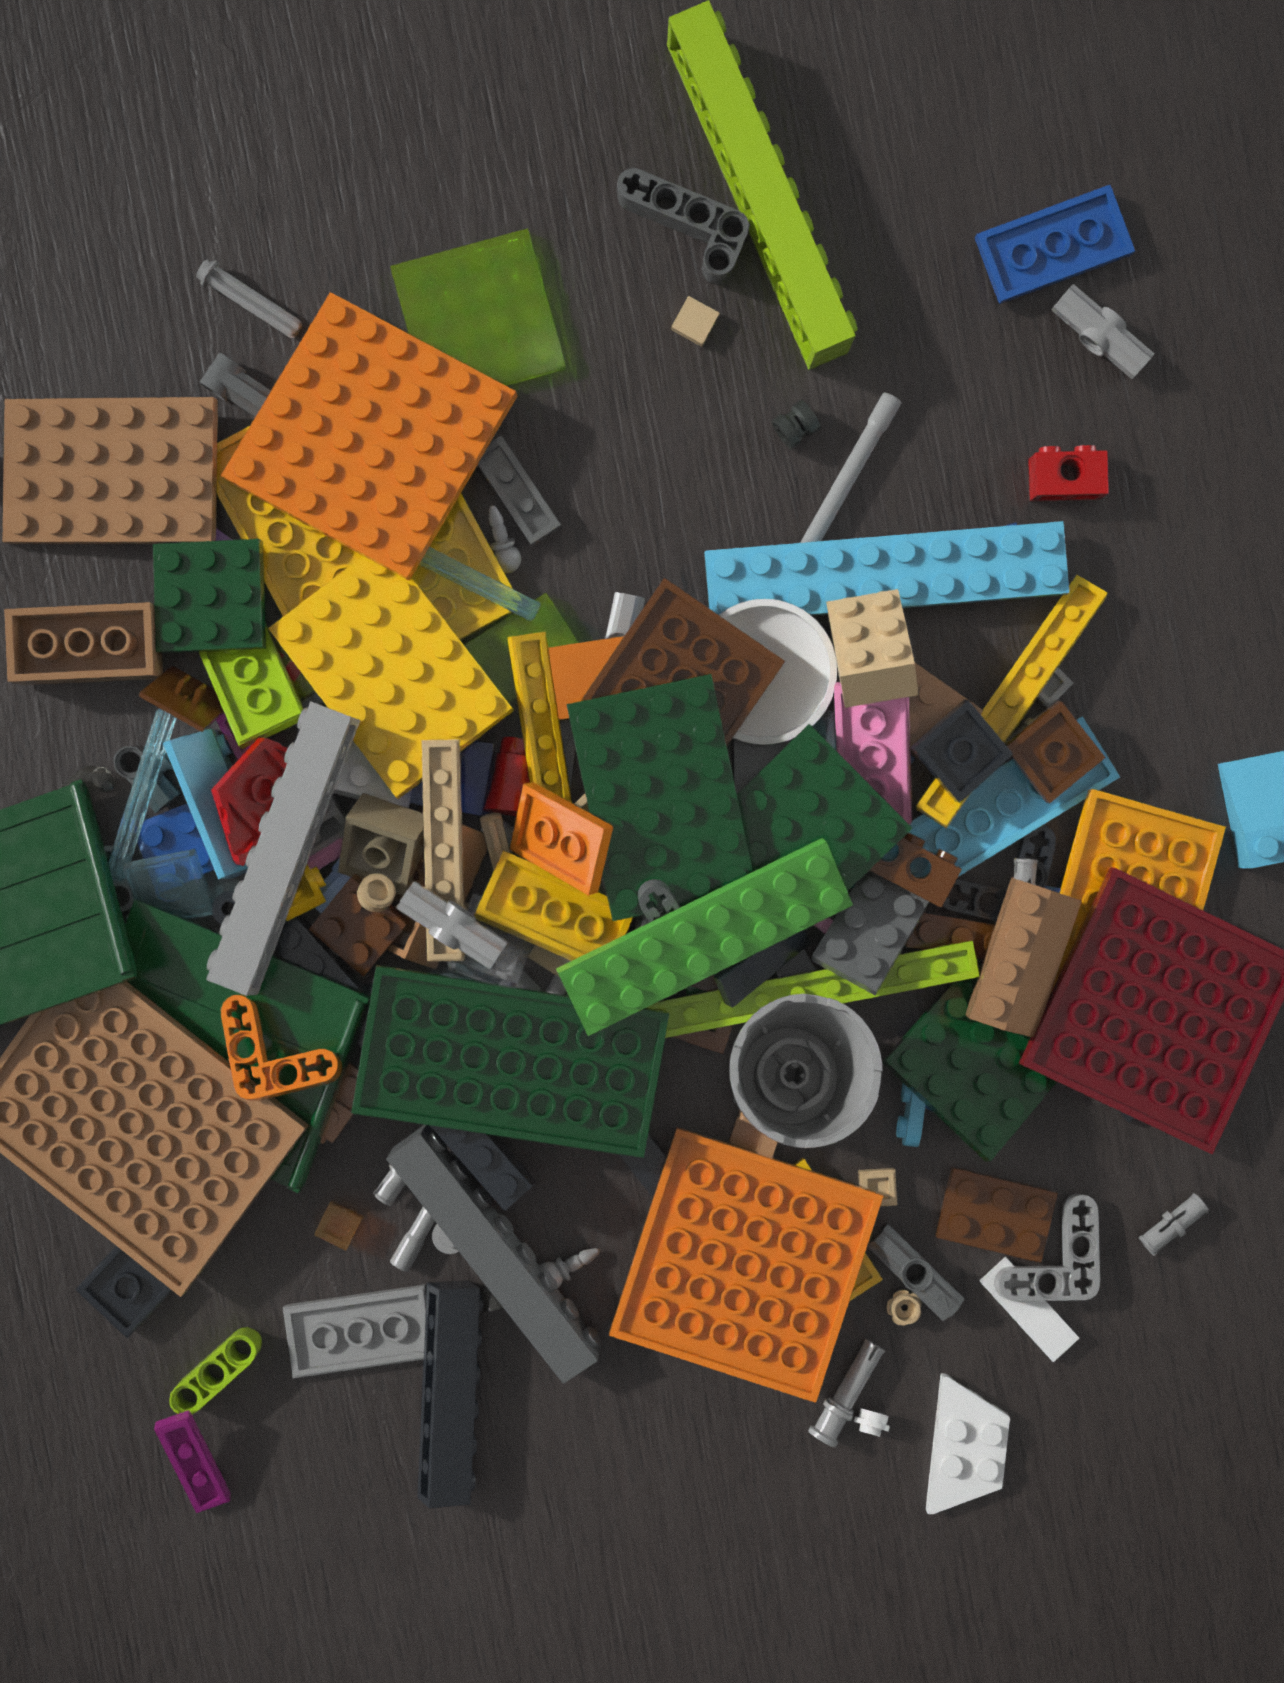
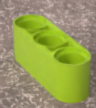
(204, 1383)

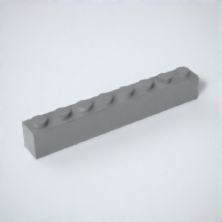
(282, 849)

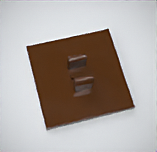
(184, 698)

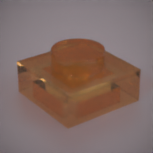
(338, 1225)

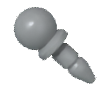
(505, 552)
(560, 1269)

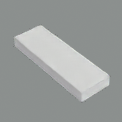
(1034, 1317)

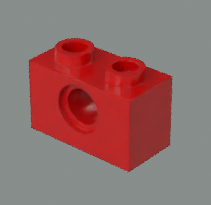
(1048, 483)

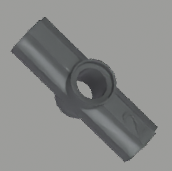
(930, 1286)

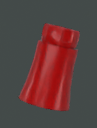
(508, 778)

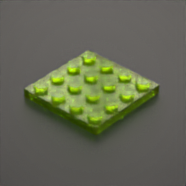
(483, 307)

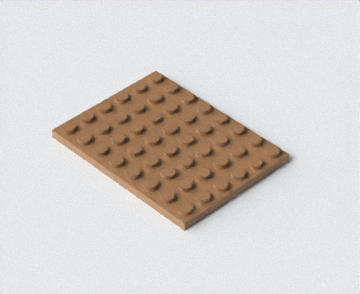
(138, 1128)

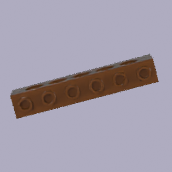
(931, 887)

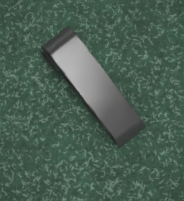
(679, 218)

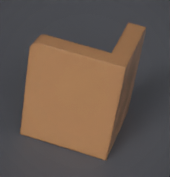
(748, 1137)

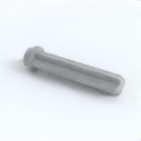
(212, 275)

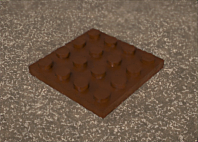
(686, 640)

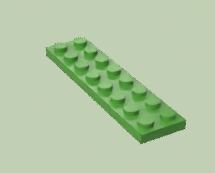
(704, 936)

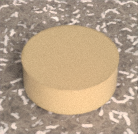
(376, 892)

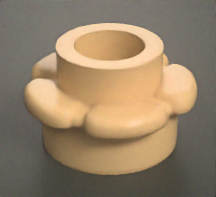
(908, 1316)

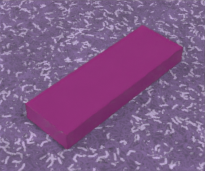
(192, 1461)

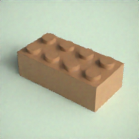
(81, 644)

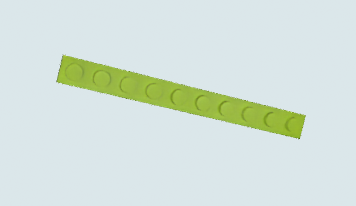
(909, 972)

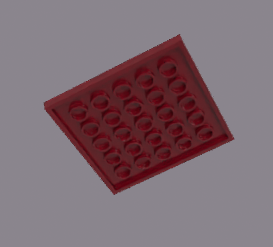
(1159, 1010)

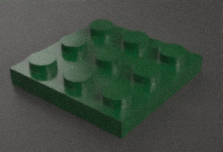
(209, 596)

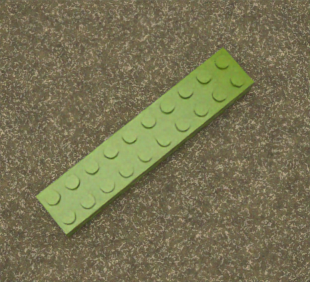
(760, 185)

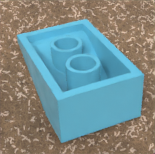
(1255, 808)

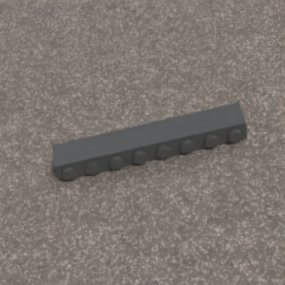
(495, 1253)

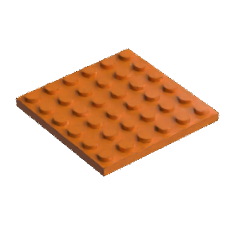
(369, 436)
(746, 1264)

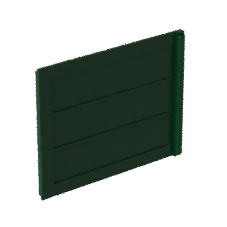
(57, 905)
(293, 1005)

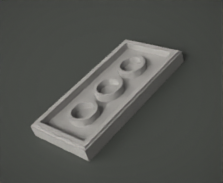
(356, 1331)

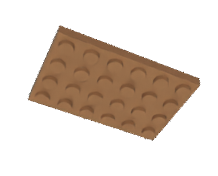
(110, 470)

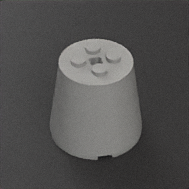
(835, 1065)

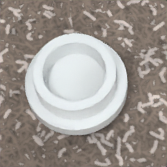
(872, 1422)

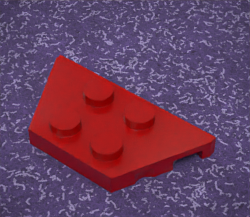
(246, 795)

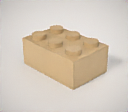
(872, 648)

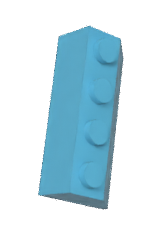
(199, 765)

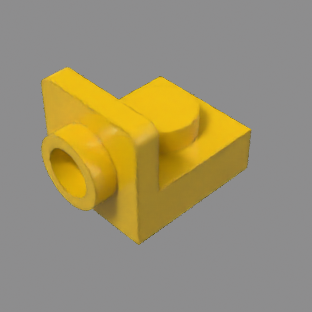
(308, 893)

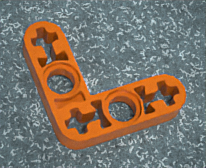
(268, 1071)

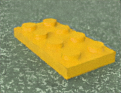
(547, 910)

